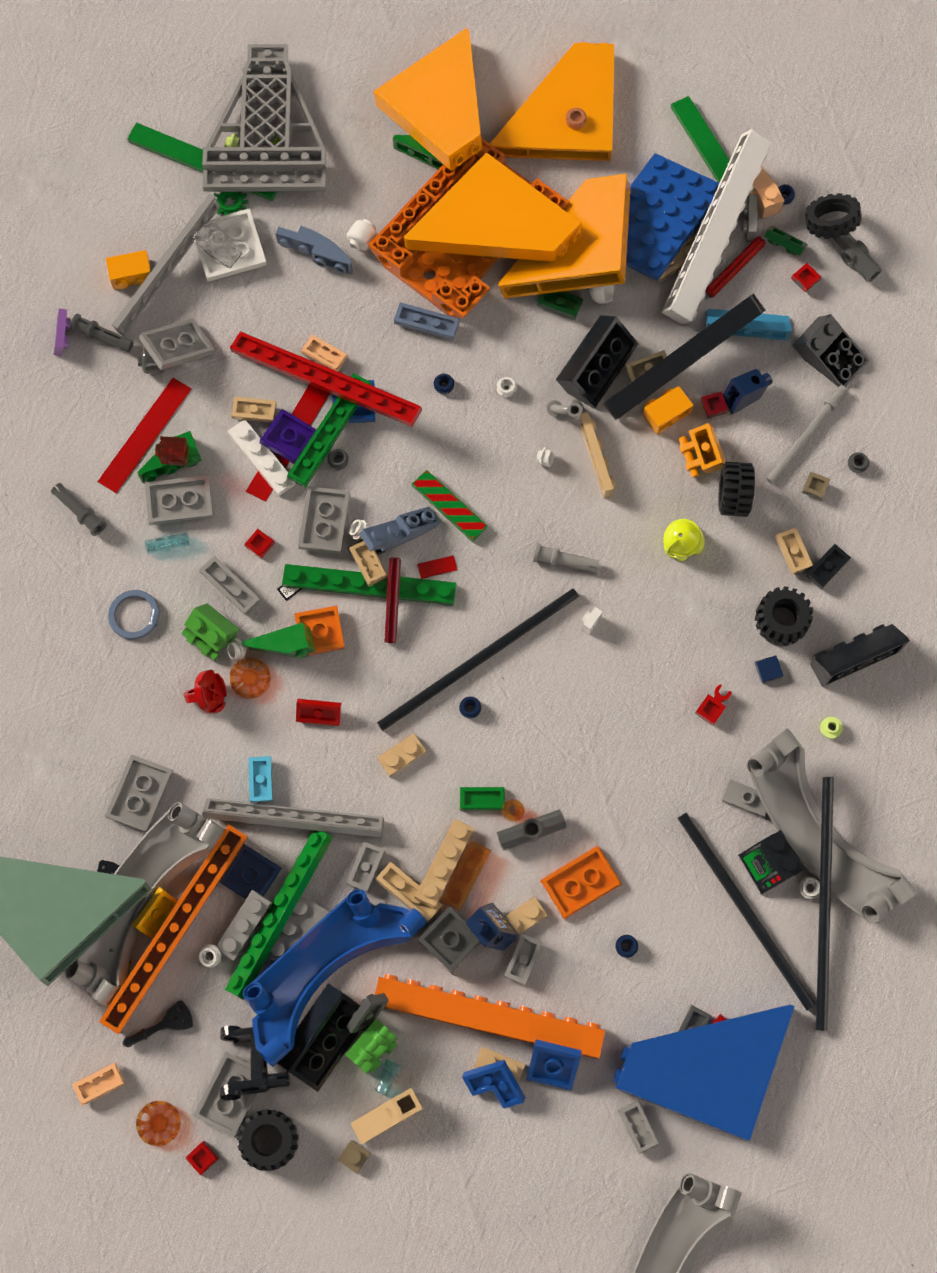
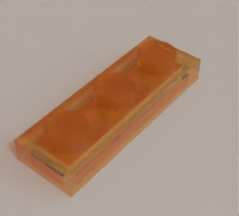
(465, 875)

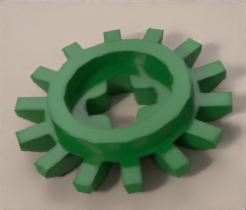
(238, 204)

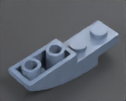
(323, 250)
(401, 530)

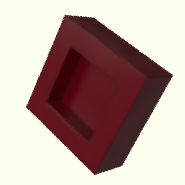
(714, 404)

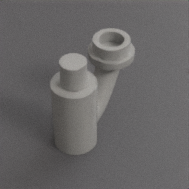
(574, 408)

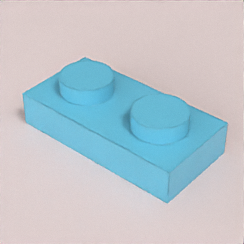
(260, 779)

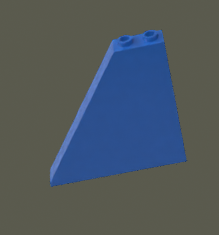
(709, 1070)

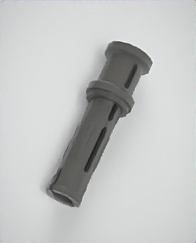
(93, 330)
(84, 514)

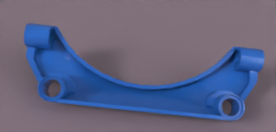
(292, 979)

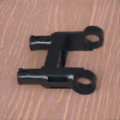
(260, 1079)

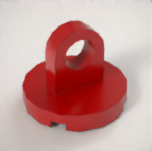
(208, 692)

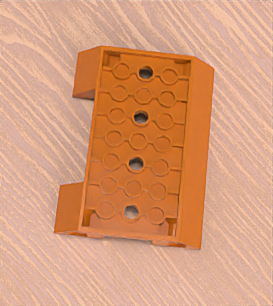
(457, 276)

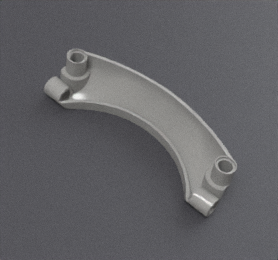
(784, 791)
(157, 858)
(686, 1225)

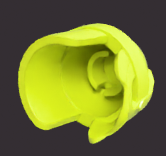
(683, 547)

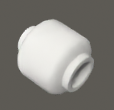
(361, 235)

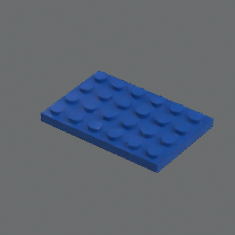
(664, 213)

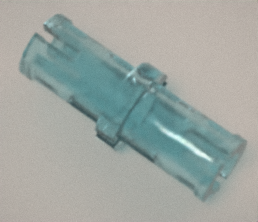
(167, 542)

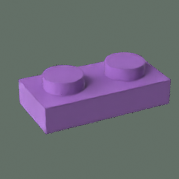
(61, 340)

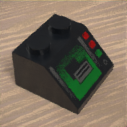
(771, 862)

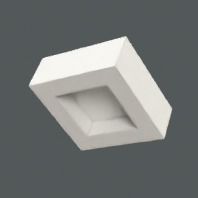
(591, 619)

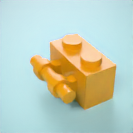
(707, 449)

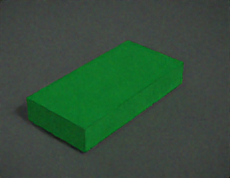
(481, 798)

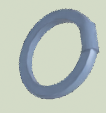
(153, 622)

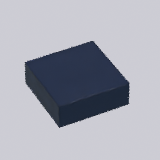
(769, 669)

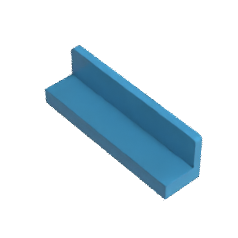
(764, 326)

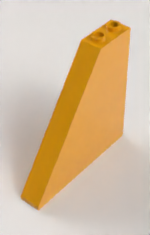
(577, 81)
(438, 102)
(495, 216)
(595, 257)

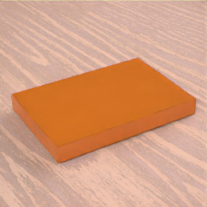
(580, 882)

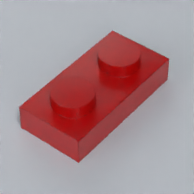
(318, 712)

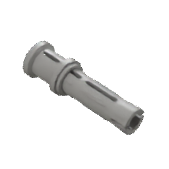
(555, 557)

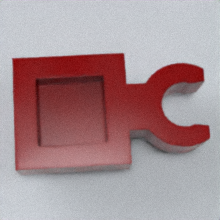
(712, 707)

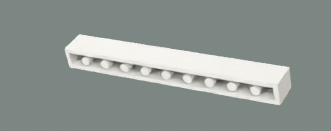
(716, 227)

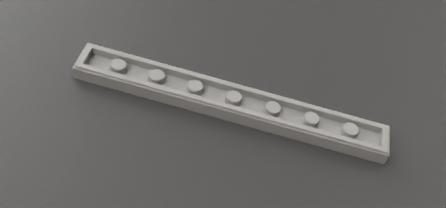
(165, 266)
(293, 817)

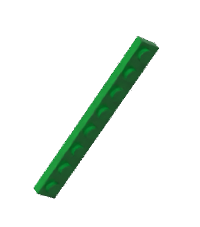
(354, 583)
(279, 913)

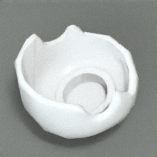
(602, 294)

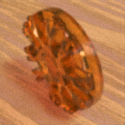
(250, 678)
(158, 1123)

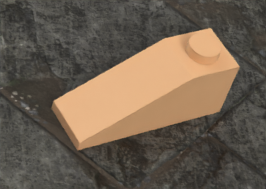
(769, 196)

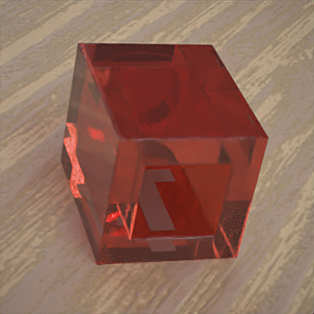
(172, 450)

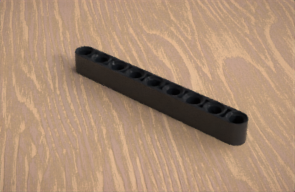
(684, 356)

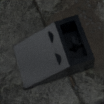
(830, 350)

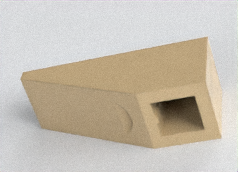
(386, 1116)

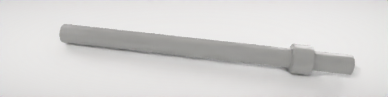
(830, 404)

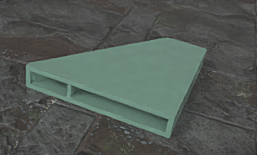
(60, 911)

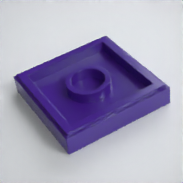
(287, 436)

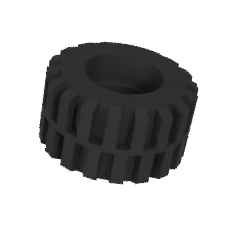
(736, 489)
(792, 601)
(247, 1140)

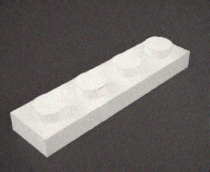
(261, 457)

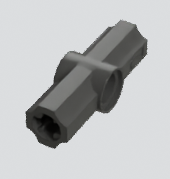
(856, 255)
(545, 824)

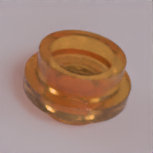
(519, 810)

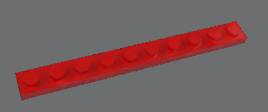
(326, 379)

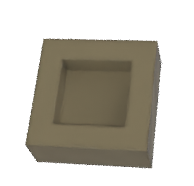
(815, 485)
(354, 1156)

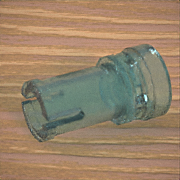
(388, 1076)

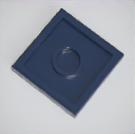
(250, 872)

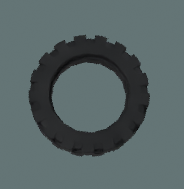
(837, 227)

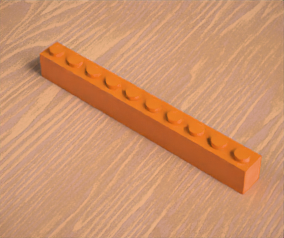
(173, 930)
(489, 1017)

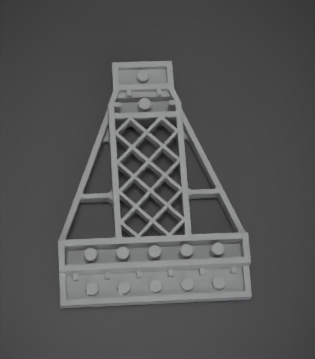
(257, 166)

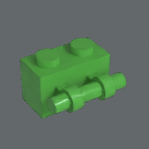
(211, 628)
(372, 1046)

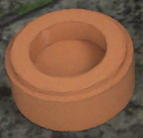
(575, 118)

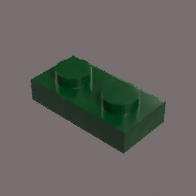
(792, 244)
(561, 303)

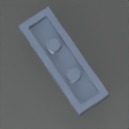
(426, 321)

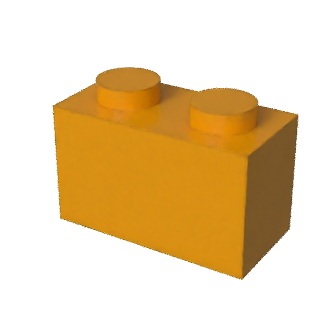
(128, 269)
(667, 409)

